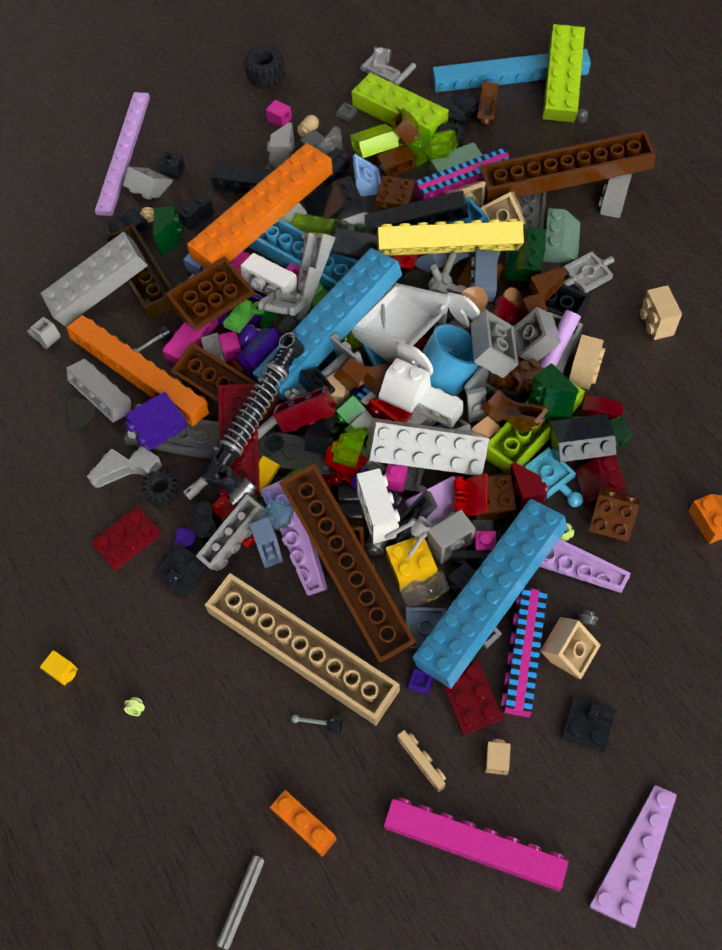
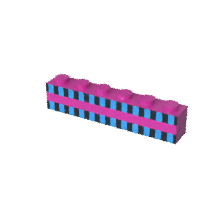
(456, 176)
(525, 653)

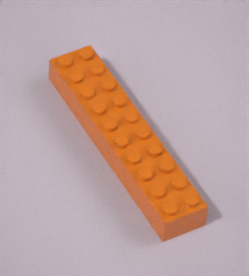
(261, 207)

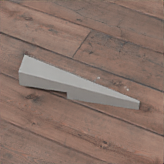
(315, 255)

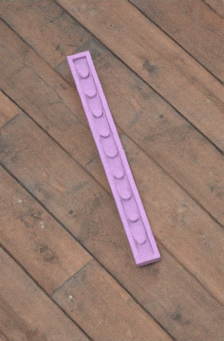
(122, 154)

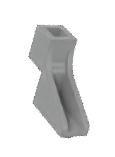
(115, 466)

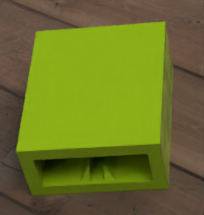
(374, 140)

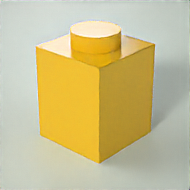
(59, 668)

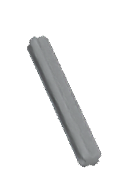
(240, 902)

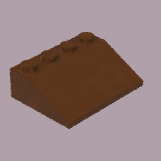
(209, 294)

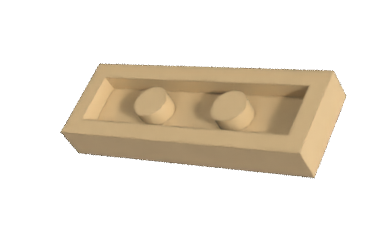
(422, 760)

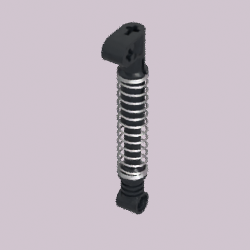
(231, 446)

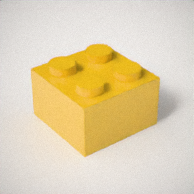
(406, 569)

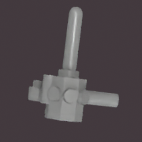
(442, 281)

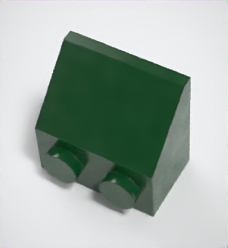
(167, 229)

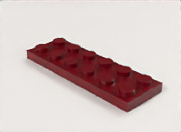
(229, 402)

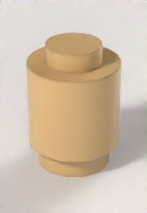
(307, 125)

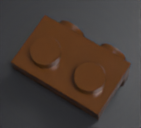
(524, 374)

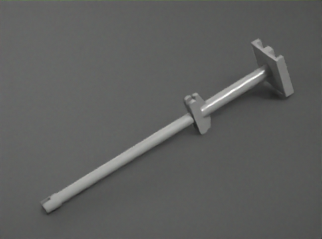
(343, 353)

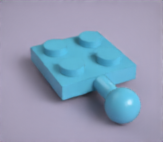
(555, 476)

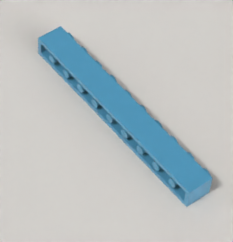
(497, 71)

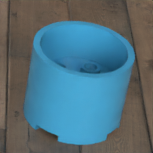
(451, 358)

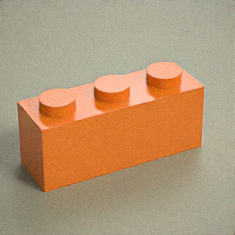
(303, 823)

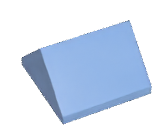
(366, 176)

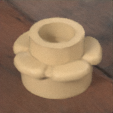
(148, 214)

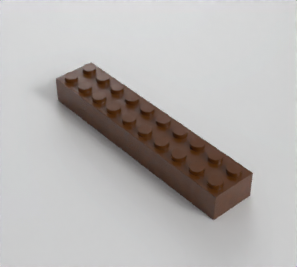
(569, 166)
(347, 563)

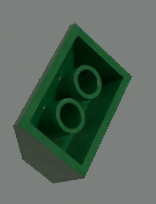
(528, 259)
(553, 392)

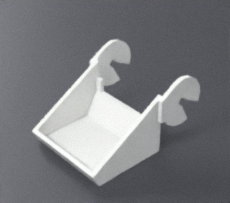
(407, 318)

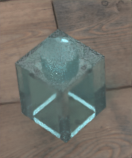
(278, 513)

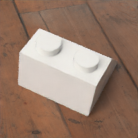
(404, 385)

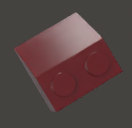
(598, 475)
(527, 486)

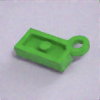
(242, 315)

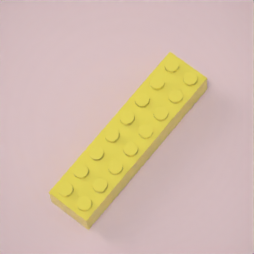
(450, 237)

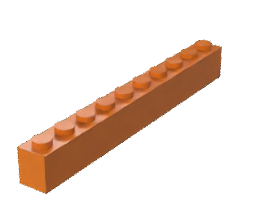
(136, 368)

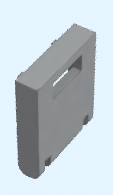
(283, 303)

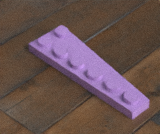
(301, 548)
(584, 566)
(630, 873)

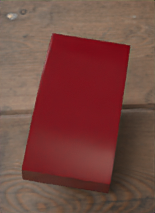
(597, 405)

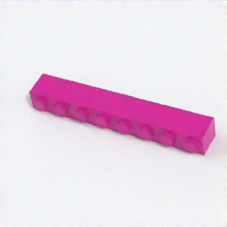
(477, 845)

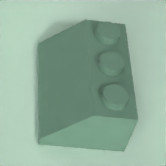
(561, 237)

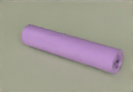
(565, 330)

